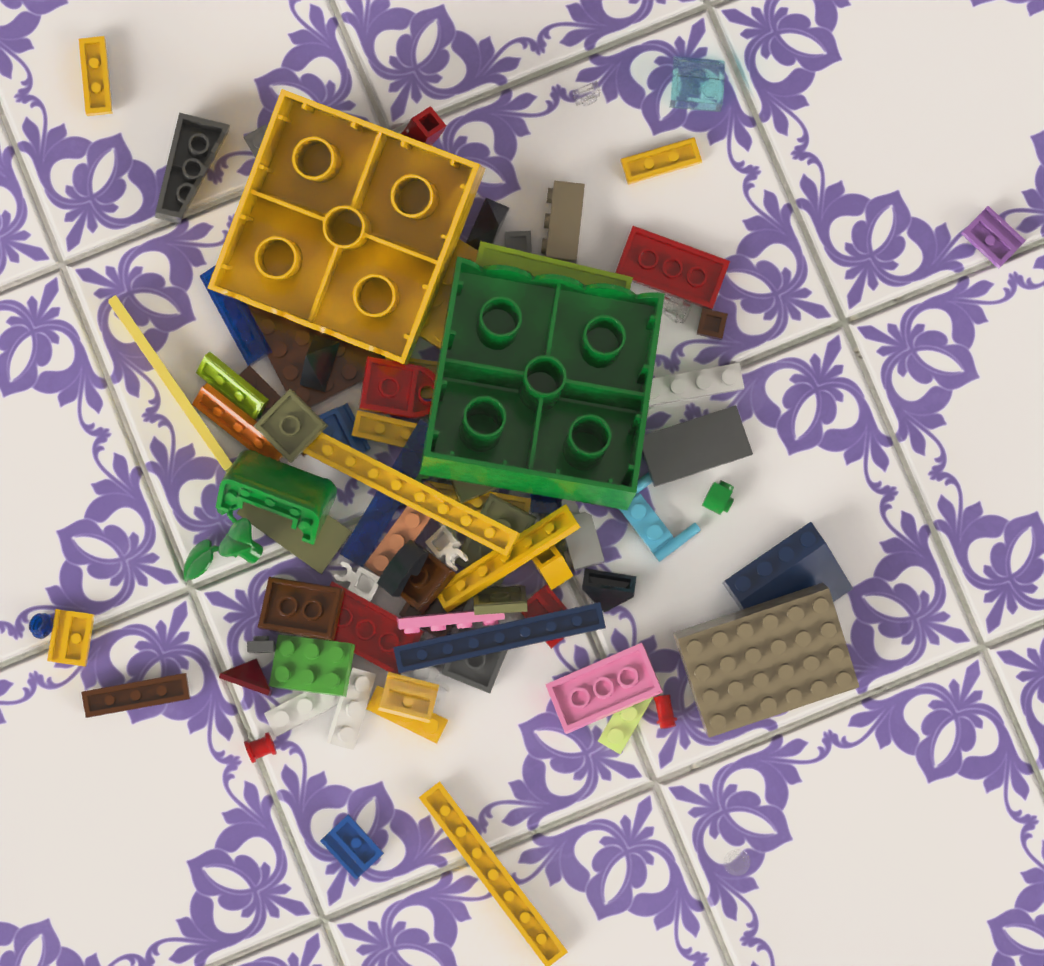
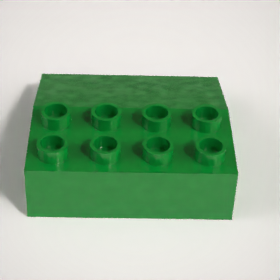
(543, 385)

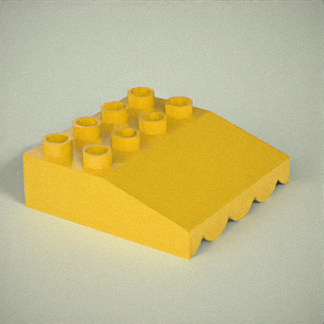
(346, 227)

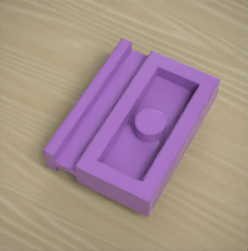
(993, 237)

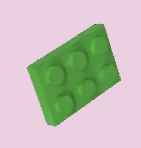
(312, 665)

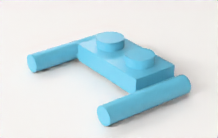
(650, 526)

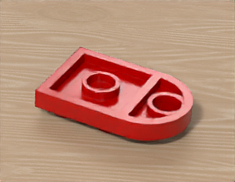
(395, 388)

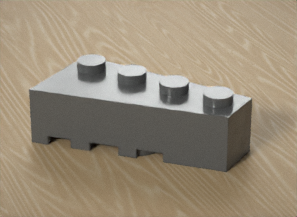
(189, 160)

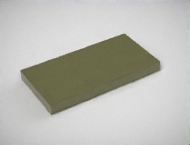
(279, 529)

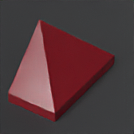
(248, 676)

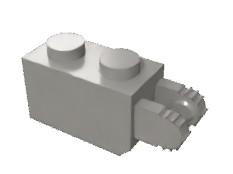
(582, 544)

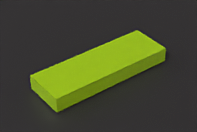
(232, 385)

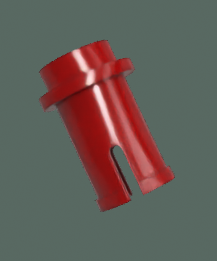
(665, 711)

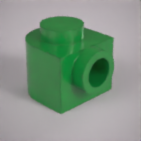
(718, 497)

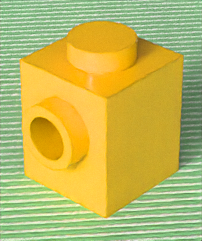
(553, 571)

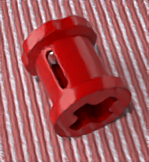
(260, 747)

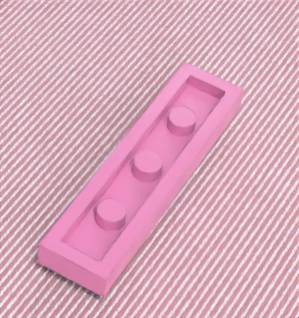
(438, 621)

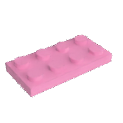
(604, 688)

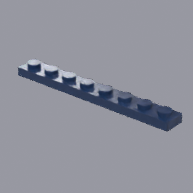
(499, 637)

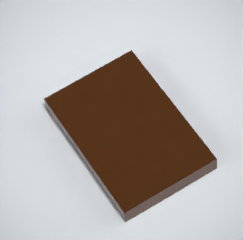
(301, 608)

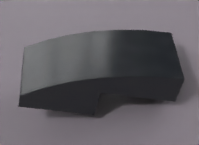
(405, 563)

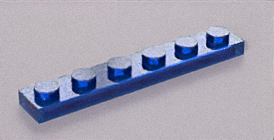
(383, 507)

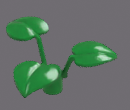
(236, 543)

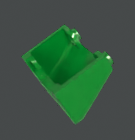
(279, 490)

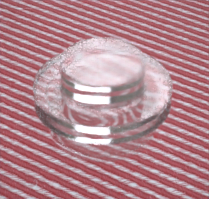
(736, 862)

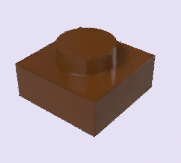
(712, 324)

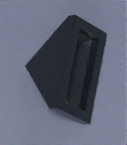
(487, 223)
(319, 363)
(608, 587)

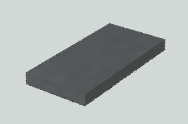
(695, 446)

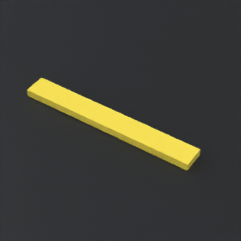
(170, 383)

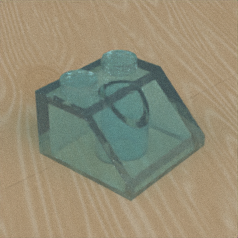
(697, 84)

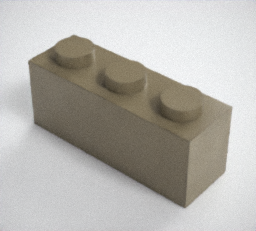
(563, 221)

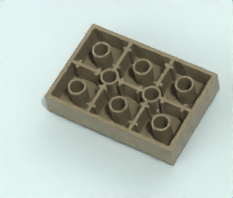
(766, 659)

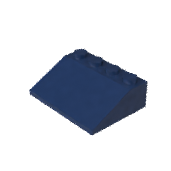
(787, 568)

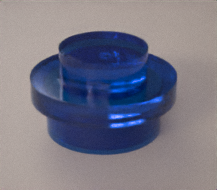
(41, 625)

